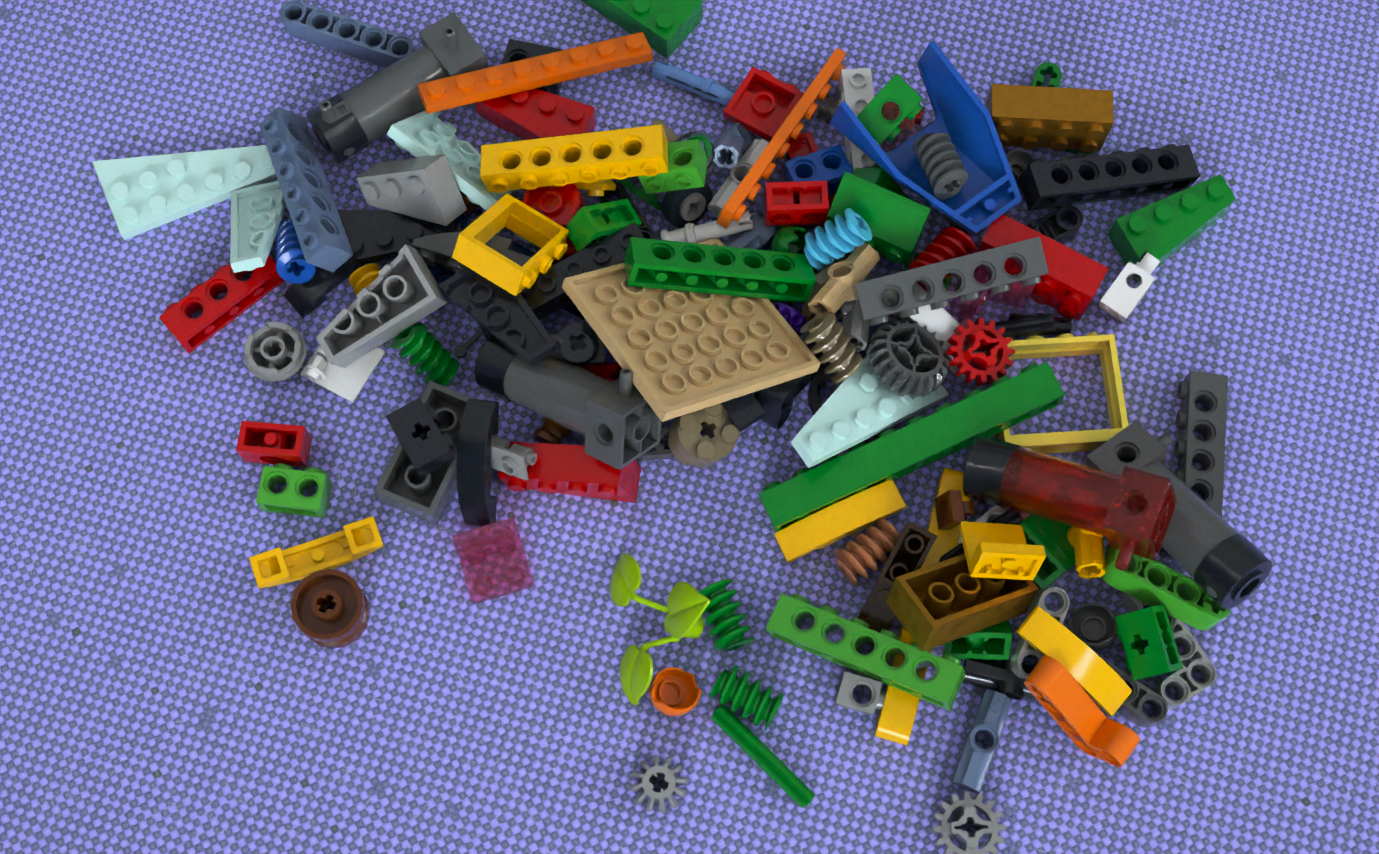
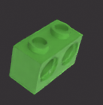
(685, 169)
(292, 498)

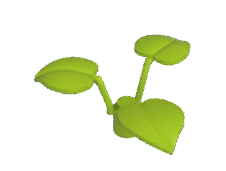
(683, 619)

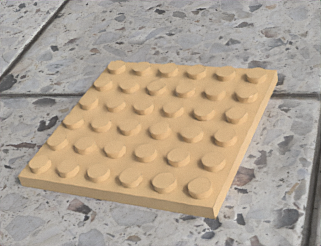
(689, 345)

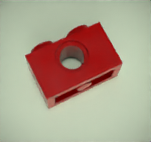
(274, 443)

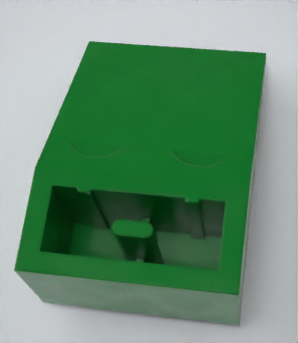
(1058, 550)

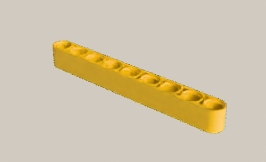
(899, 707)

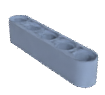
(338, 27)

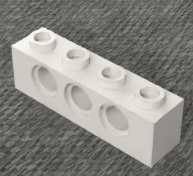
(857, 91)

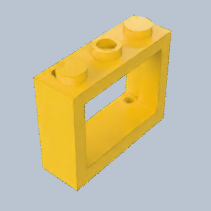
(525, 222)

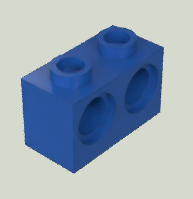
(815, 167)

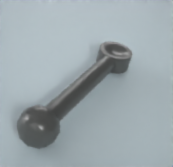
(461, 350)

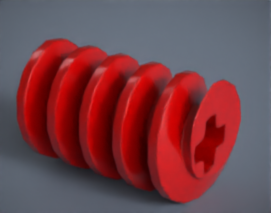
(946, 246)

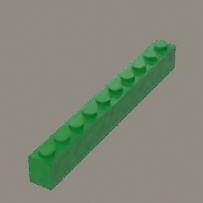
(914, 445)

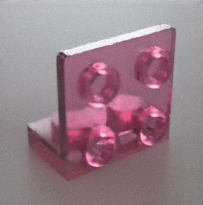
(1015, 298)
(493, 560)

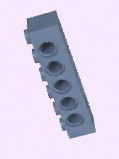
(306, 190)

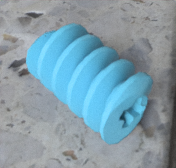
(836, 239)

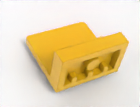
(1000, 551)

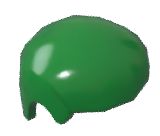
(789, 239)

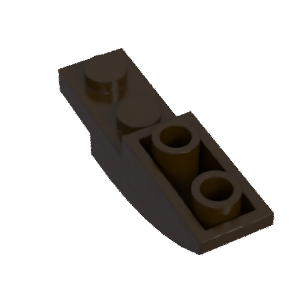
(905, 557)

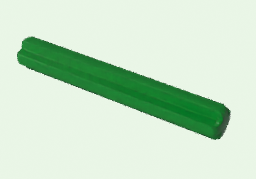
(762, 756)

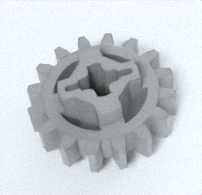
(968, 813)

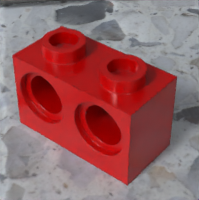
(796, 203)

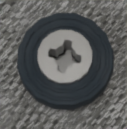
(686, 205)

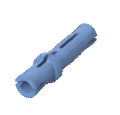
(706, 88)

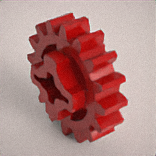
(980, 338)

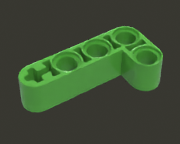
(1162, 585)

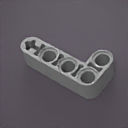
(1192, 658)

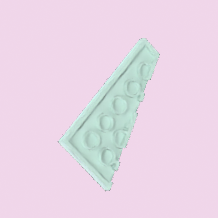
(169, 186)

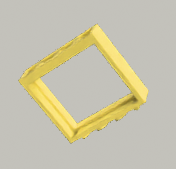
(1068, 345)

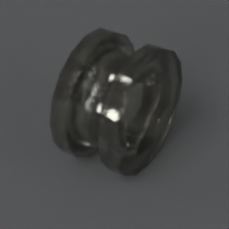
(828, 108)

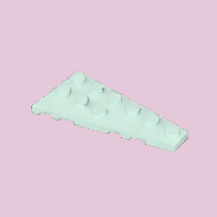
(429, 136)
(855, 413)

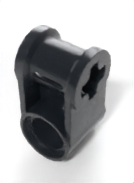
(1054, 229)

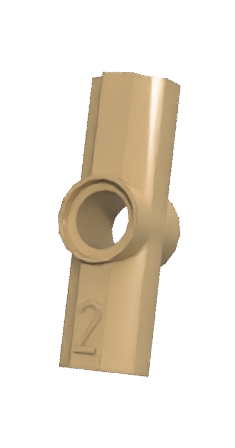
(842, 277)

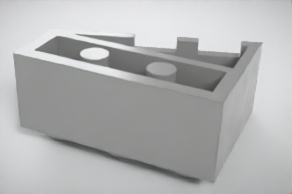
(414, 188)

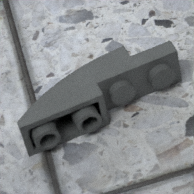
(440, 247)

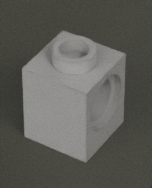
(845, 698)

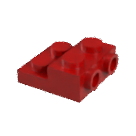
(762, 103)

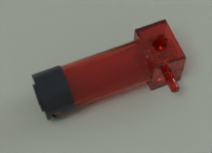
(1125, 508)

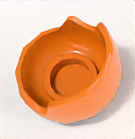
(674, 691)

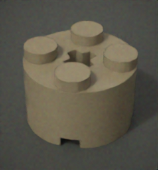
(705, 451)

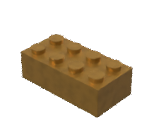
(1051, 116)
(947, 603)

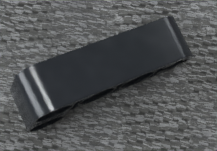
(779, 399)

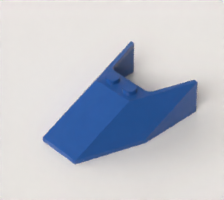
(963, 116)

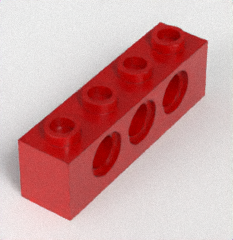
(218, 313)

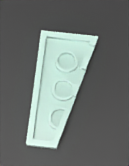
(254, 224)

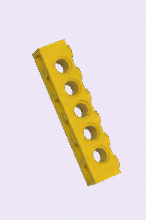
(551, 159)

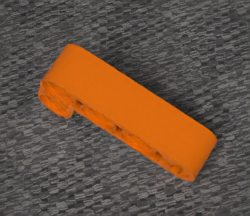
(1079, 714)

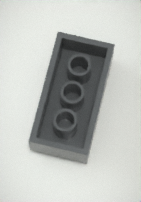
(400, 482)

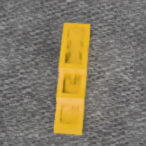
(840, 520)

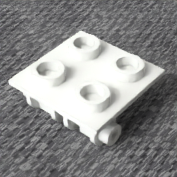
(342, 381)

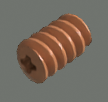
(867, 551)

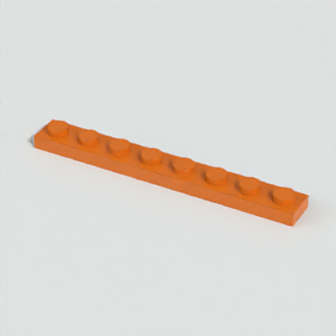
(534, 72)
(779, 143)

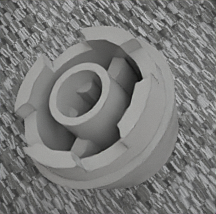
(275, 352)

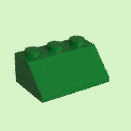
(893, 219)

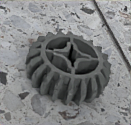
(908, 358)

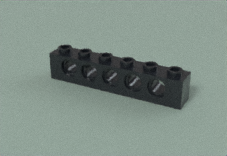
(1108, 176)
(547, 292)

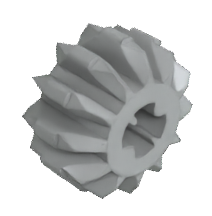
(648, 788)

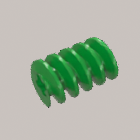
(426, 353)
(723, 617)
(747, 696)

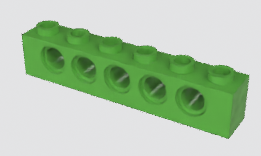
(938, 690)

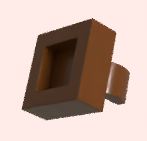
(952, 510)

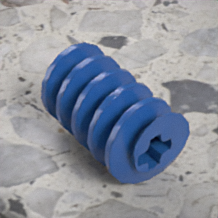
(289, 256)

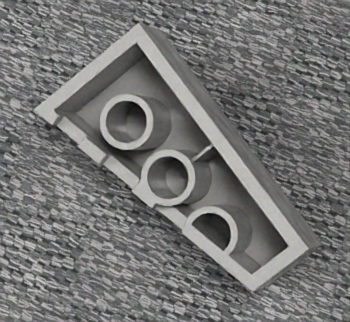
(388, 306)

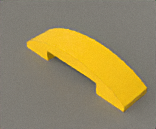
(324, 553)
(1087, 668)

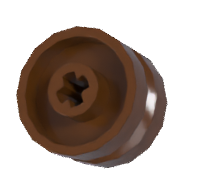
(327, 626)

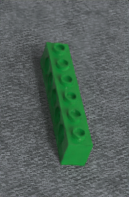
(718, 270)

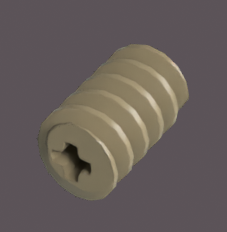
(834, 346)

